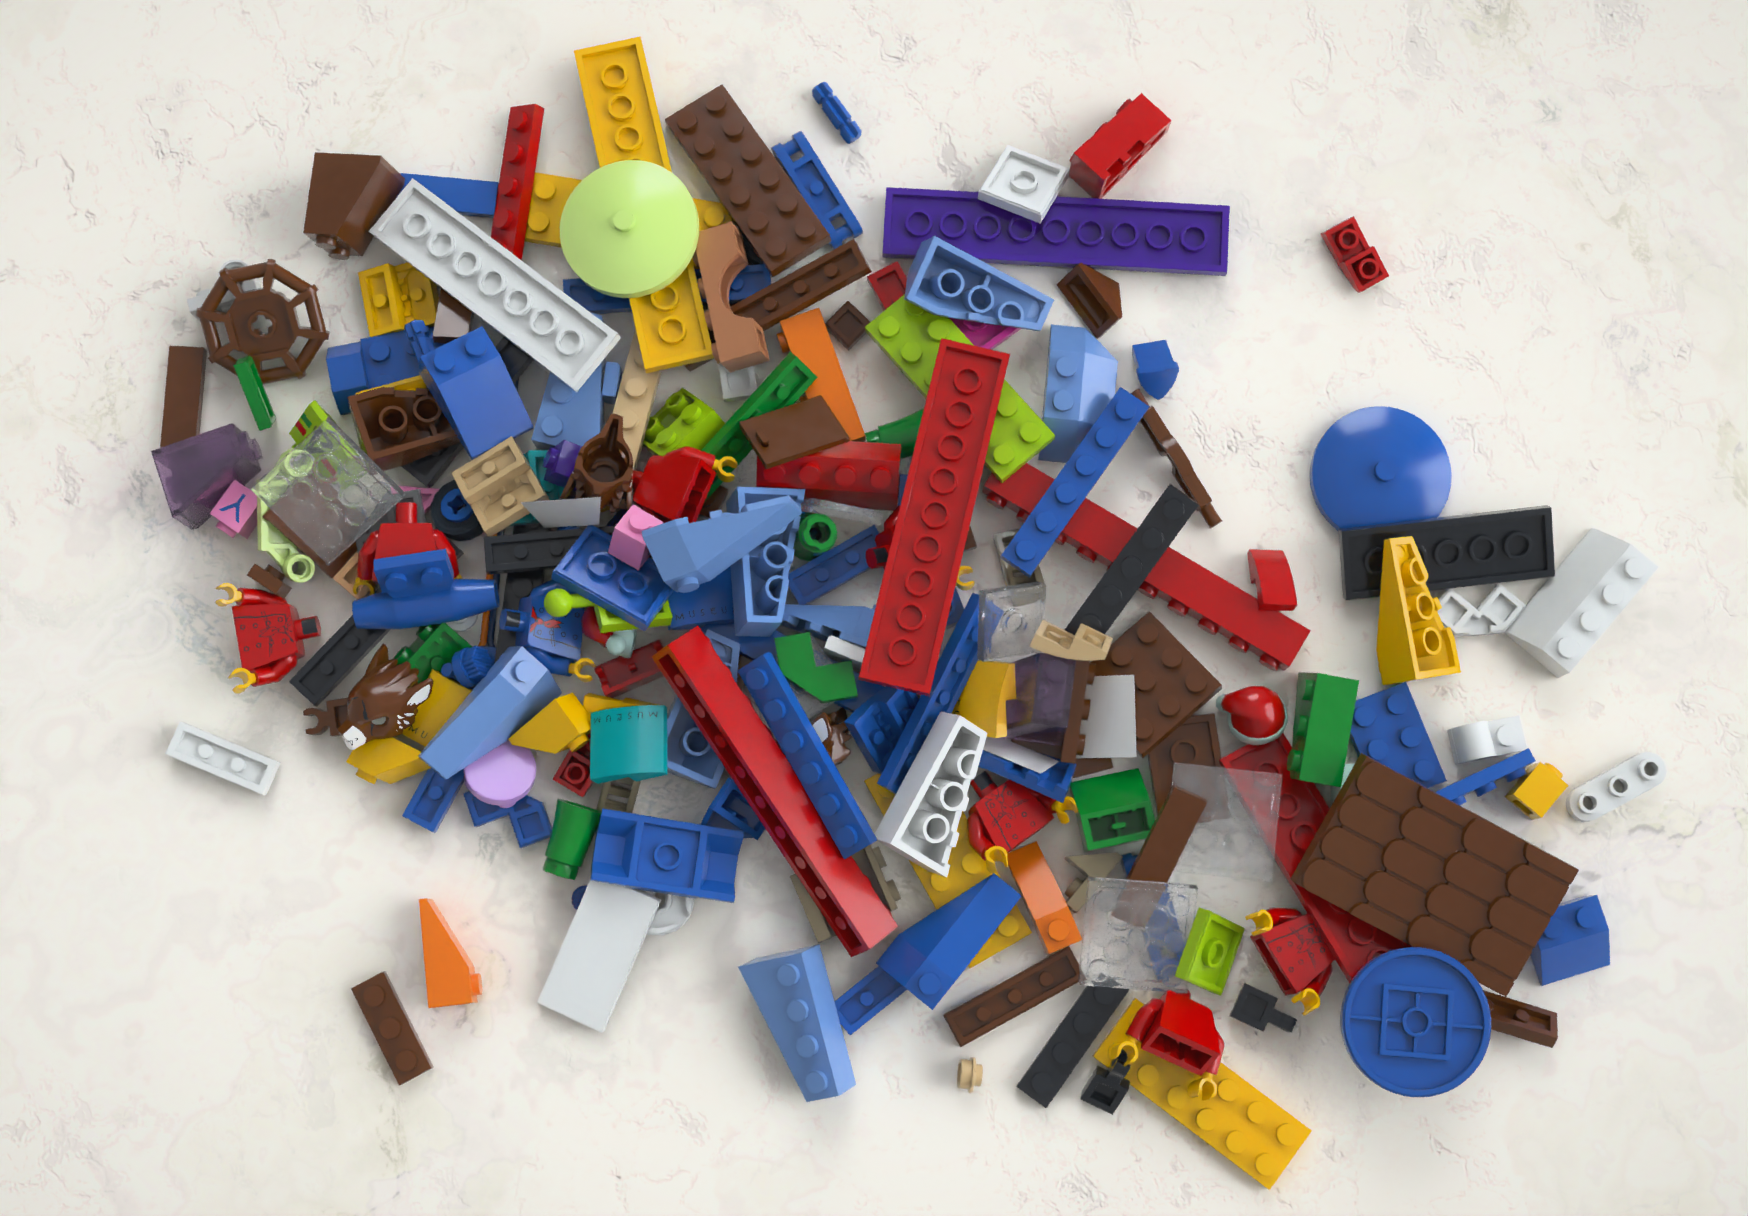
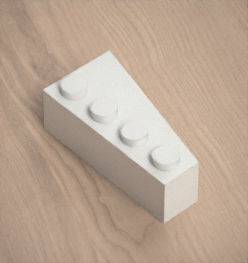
(933, 794)

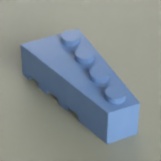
(570, 413)
(762, 574)
(803, 1019)

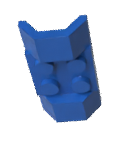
(371, 364)
(666, 856)

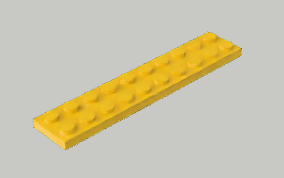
(624, 128)

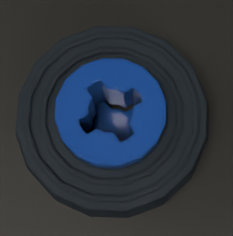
(454, 523)

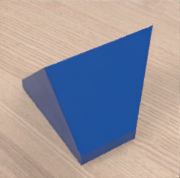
(733, 812)

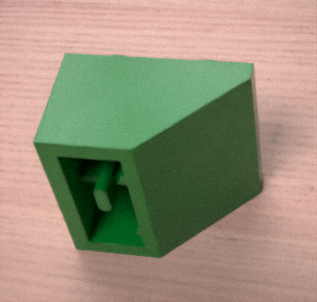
(1112, 809)

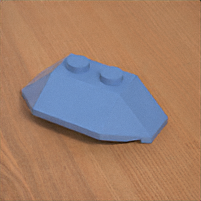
(1076, 390)

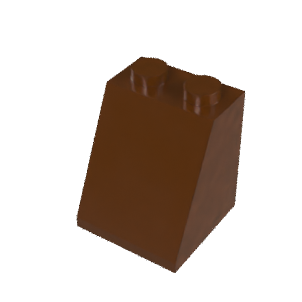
(347, 200)

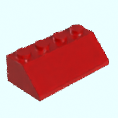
(844, 474)

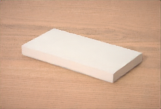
(598, 953)

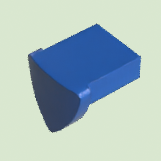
(1155, 367)

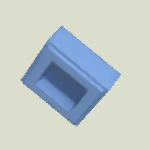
(611, 382)

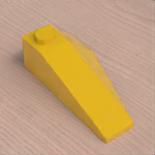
(1410, 631)

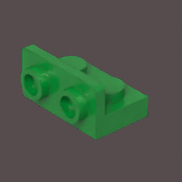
(431, 649)

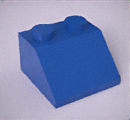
(1572, 941)

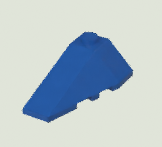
(943, 944)

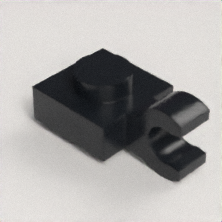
(1257, 1010)
(1107, 1087)

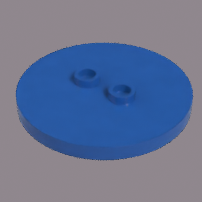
(1415, 1022)

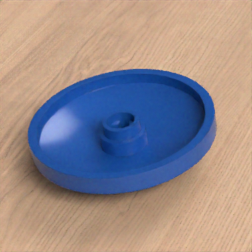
(1379, 469)

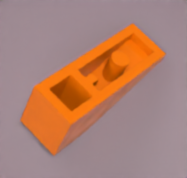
(1043, 898)
(447, 966)

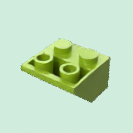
(681, 423)

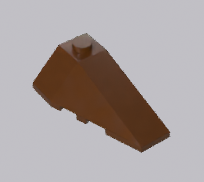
(399, 425)

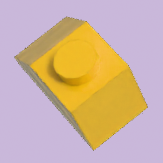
(556, 727)
(386, 760)

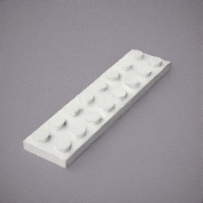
(495, 285)

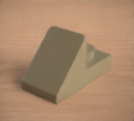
(1090, 866)

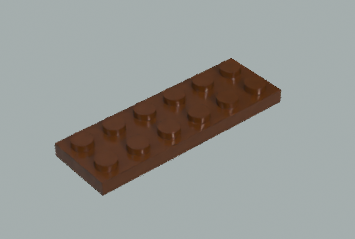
(748, 180)

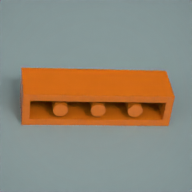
(809, 341)

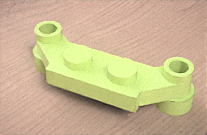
(279, 547)

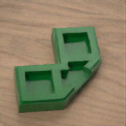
(823, 682)

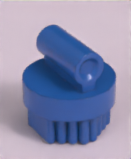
(468, 666)

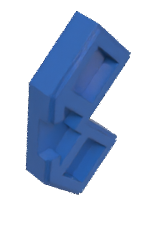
(526, 816)

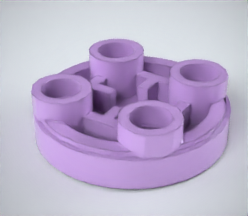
(502, 775)

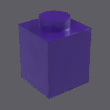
(560, 463)

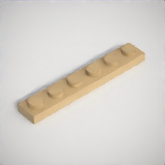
(635, 401)

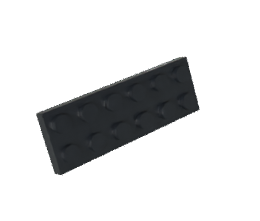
(1454, 549)

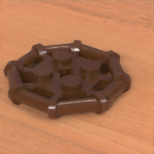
(273, 306)

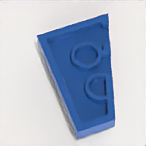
(1051, 783)

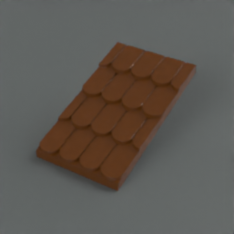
(1434, 873)

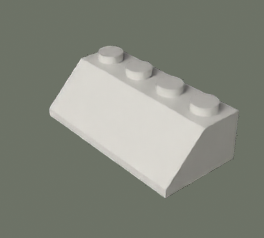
(1580, 600)

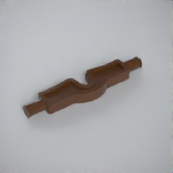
(1182, 468)

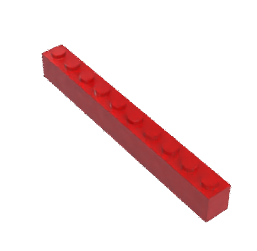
(1174, 578)
(773, 791)

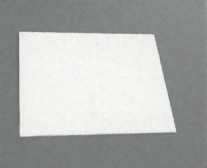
(1111, 718)

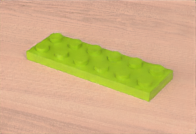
(912, 343)

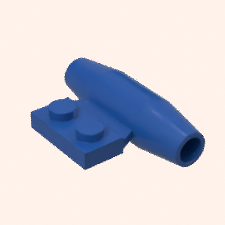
(422, 592)

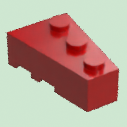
(1118, 146)

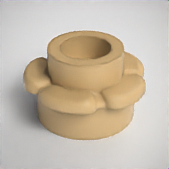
(969, 1074)

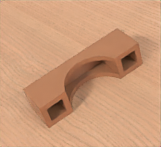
(720, 258)

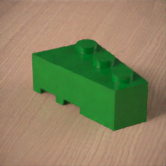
(1321, 727)

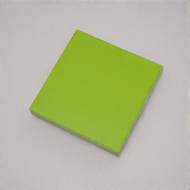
(1209, 951)

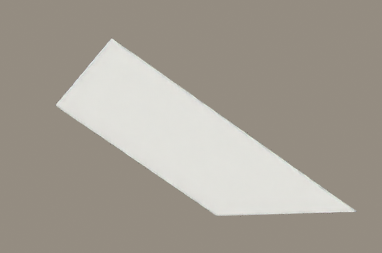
(566, 512)
(1018, 754)

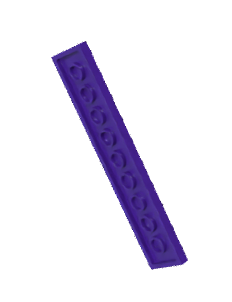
(1074, 231)

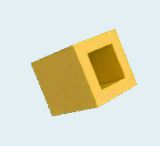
(1537, 790)

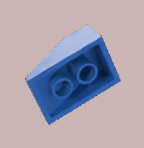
(475, 392)

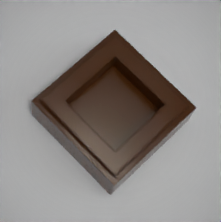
(847, 325)

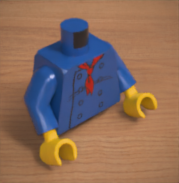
(550, 639)

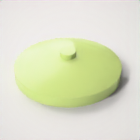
(629, 229)

